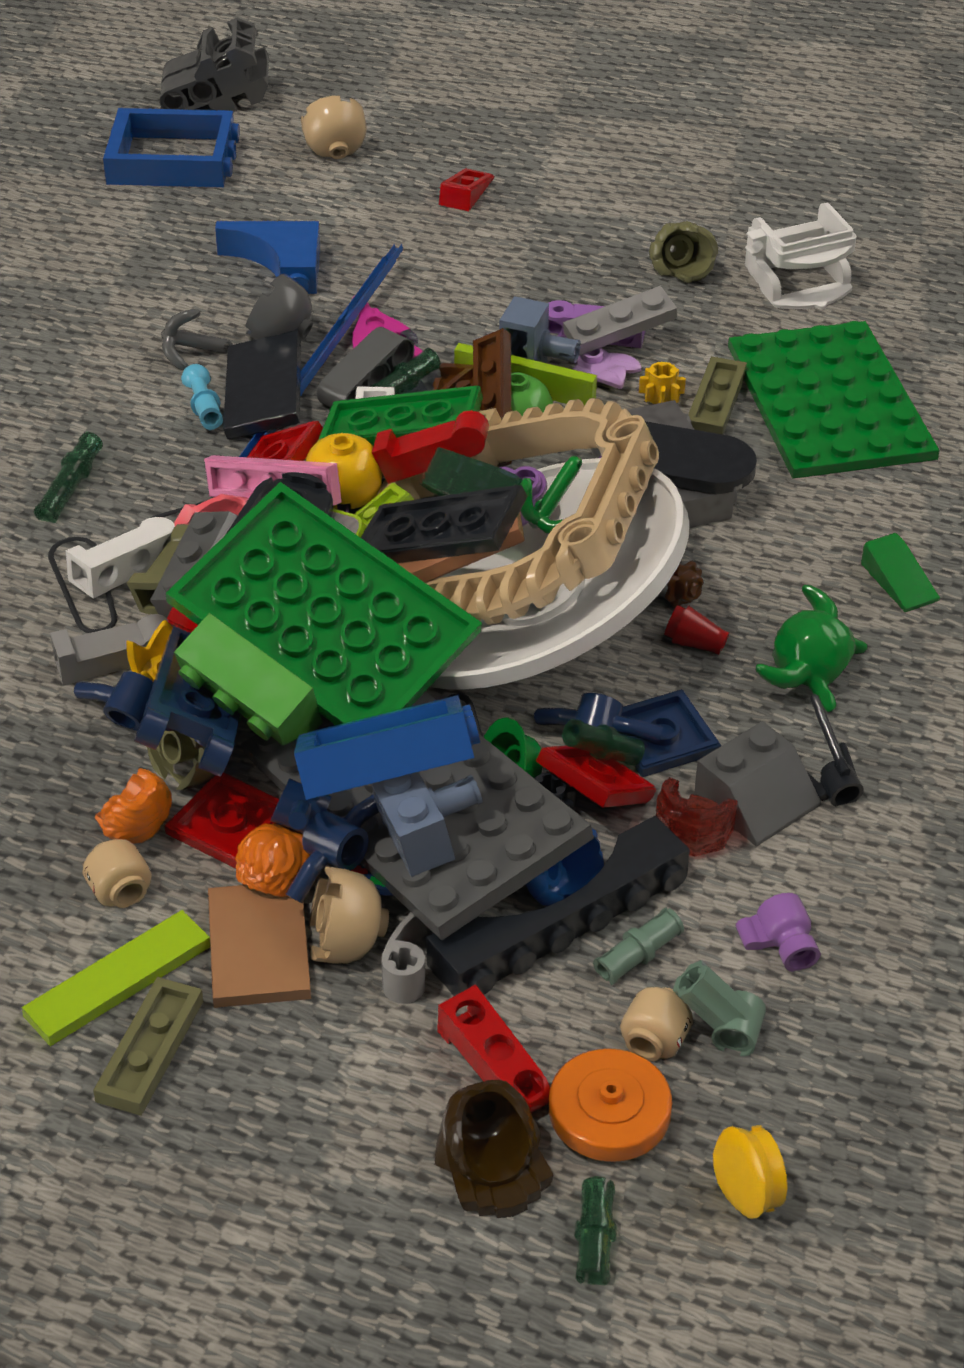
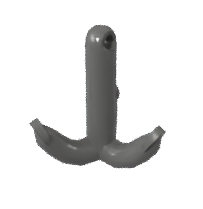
(172, 335)

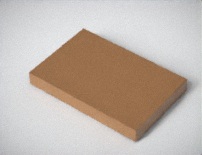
(256, 947)

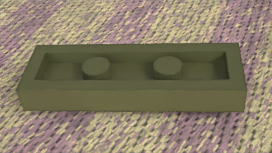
(717, 395)
(148, 1046)

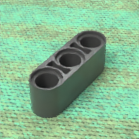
(365, 365)

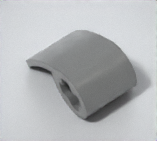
(404, 962)

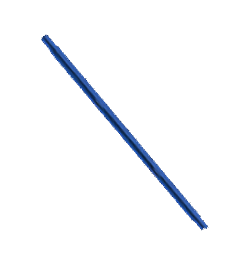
(339, 329)

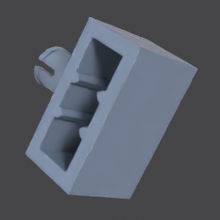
(530, 337)
(417, 815)

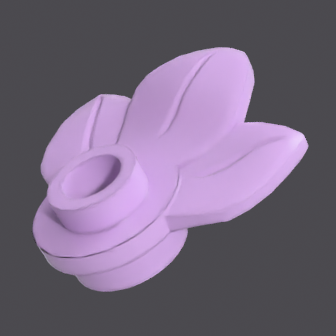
(608, 367)

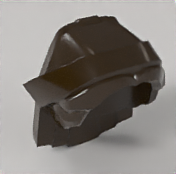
(492, 1149)

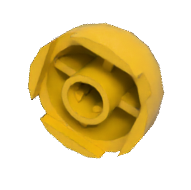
(357, 468)

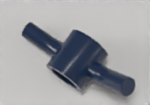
(124, 702)
(600, 710)
(294, 810)
(332, 842)

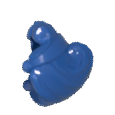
(568, 874)

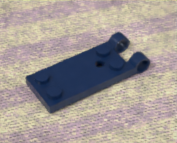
(190, 711)

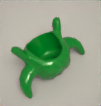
(812, 649)

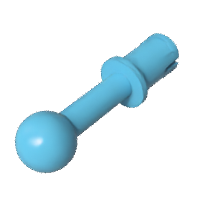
(204, 402)

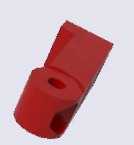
(412, 453)
(491, 1046)

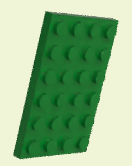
(832, 399)
(326, 608)

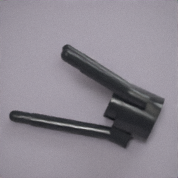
(838, 777)

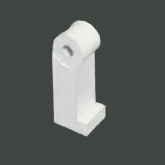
(117, 559)

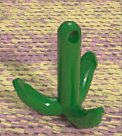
(539, 515)

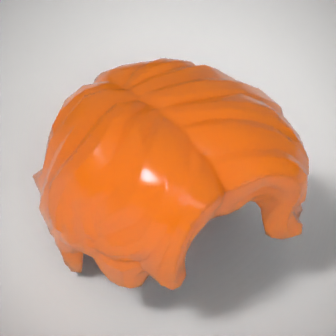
(137, 810)
(270, 859)

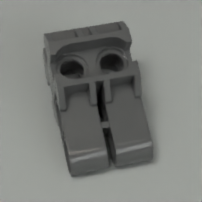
(217, 71)

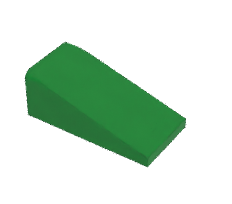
(898, 572)

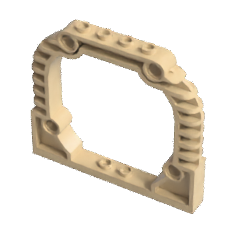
(581, 543)

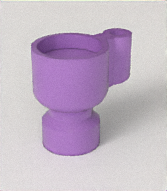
(783, 924)

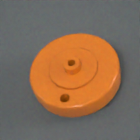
(610, 1104)

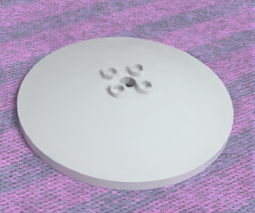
(590, 611)

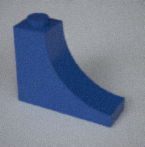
(278, 245)

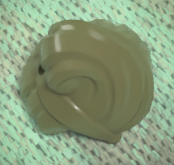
(692, 253)

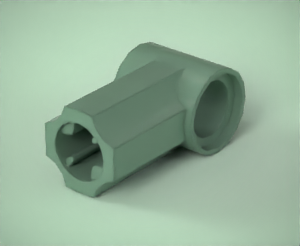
(731, 1013)

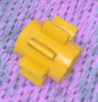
(662, 383)

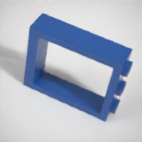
(171, 169)
(385, 746)

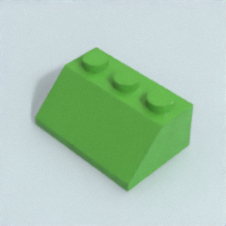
(247, 682)

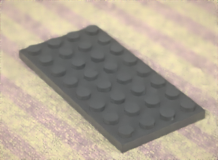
(495, 844)

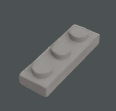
(621, 319)

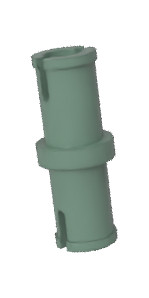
(639, 945)

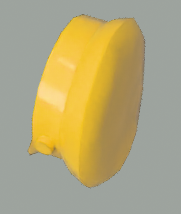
(750, 1170)

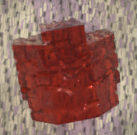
(696, 820)

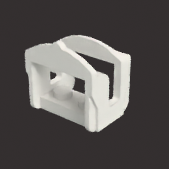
(802, 246)

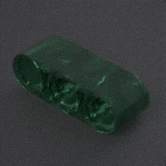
(456, 473)

